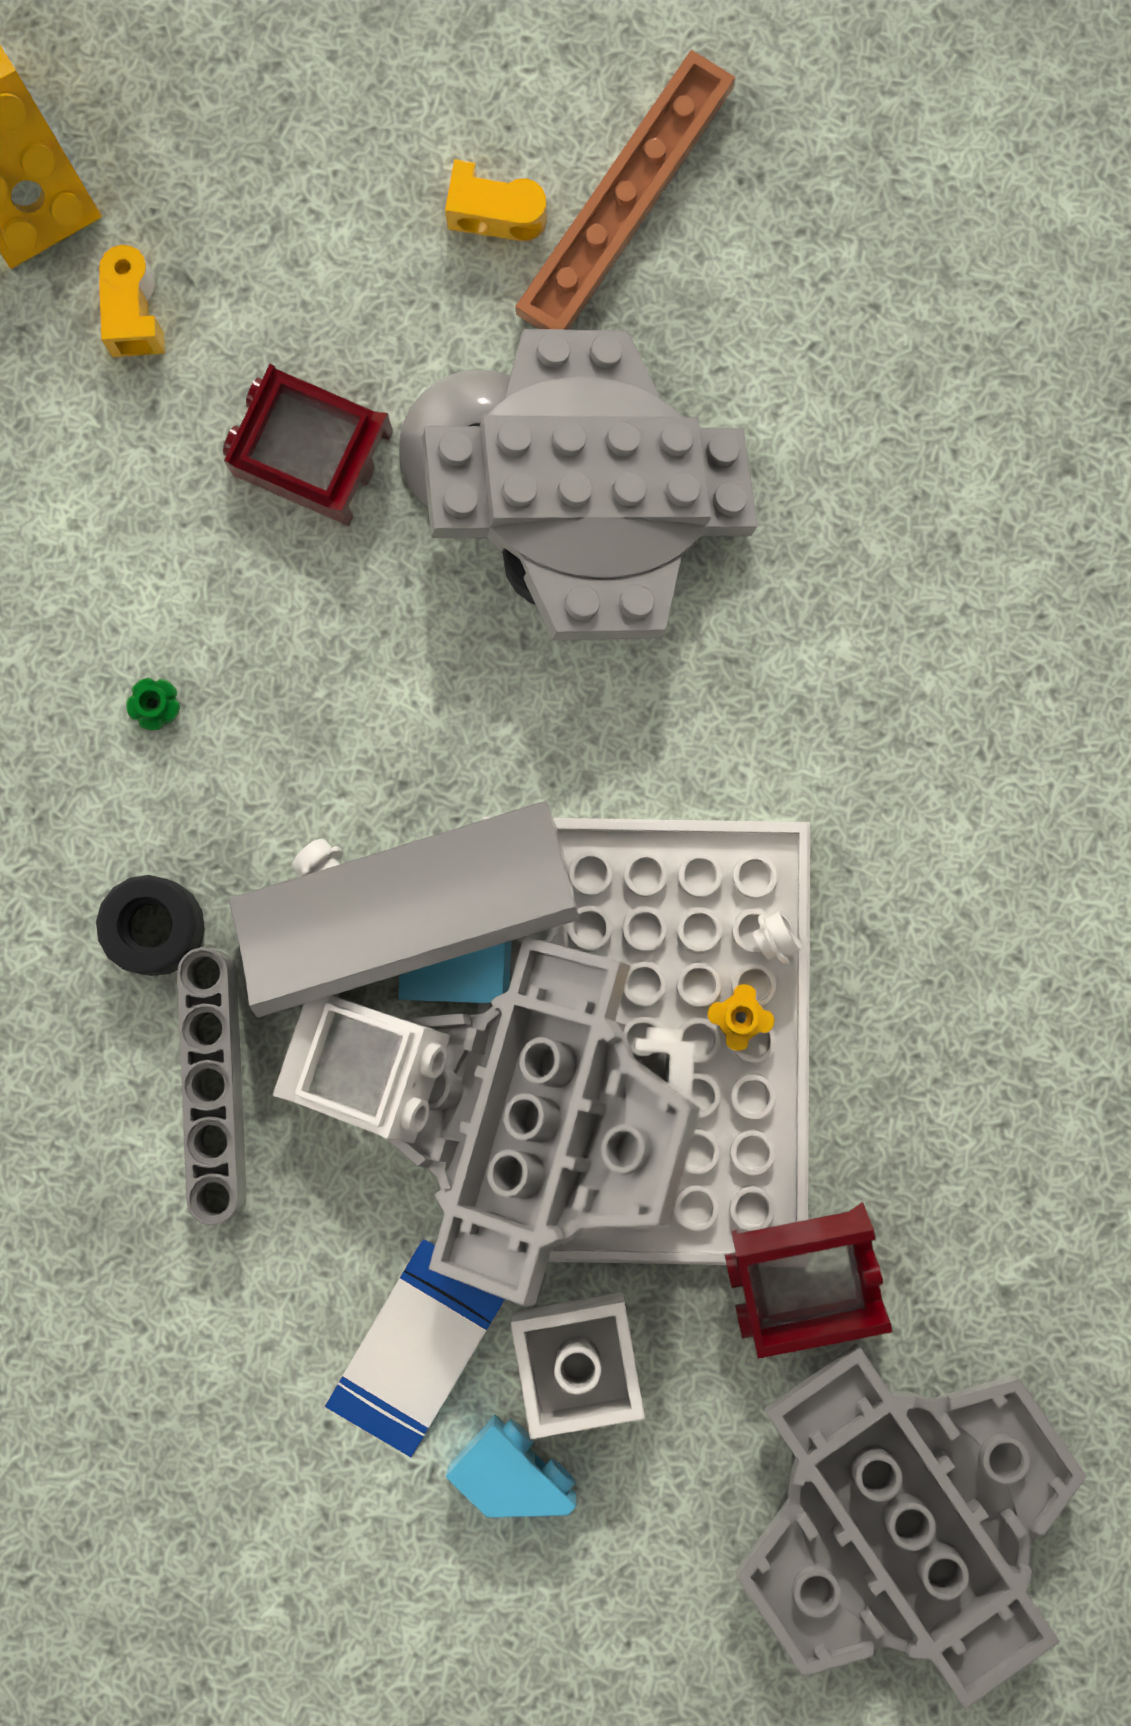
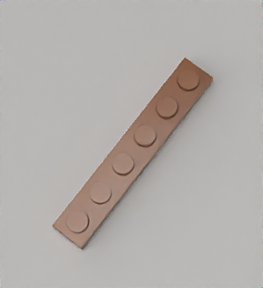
(626, 194)

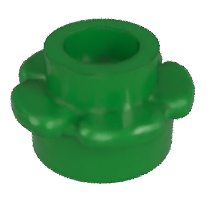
(163, 713)

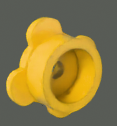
(725, 1013)

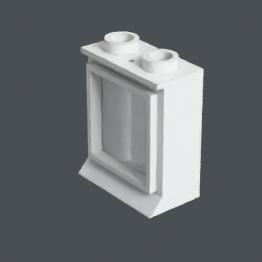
(363, 1067)

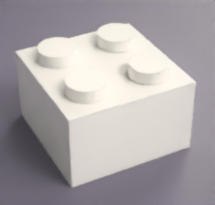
(576, 1365)

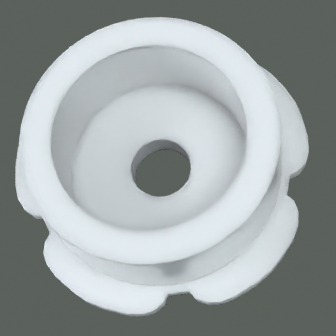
(316, 857)
(776, 937)

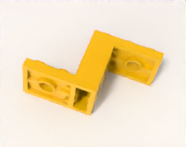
(35, 155)

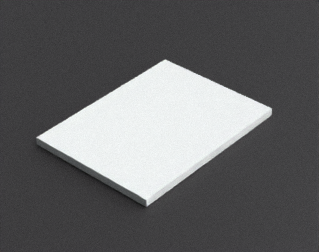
(683, 914)

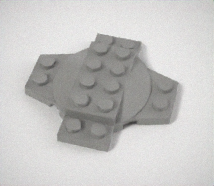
(589, 484)
(546, 1124)
(910, 1525)

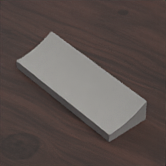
(403, 909)

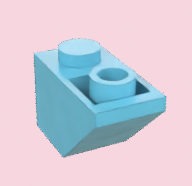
(507, 1477)

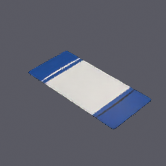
(413, 1353)

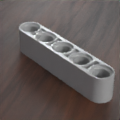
(199, 1110)

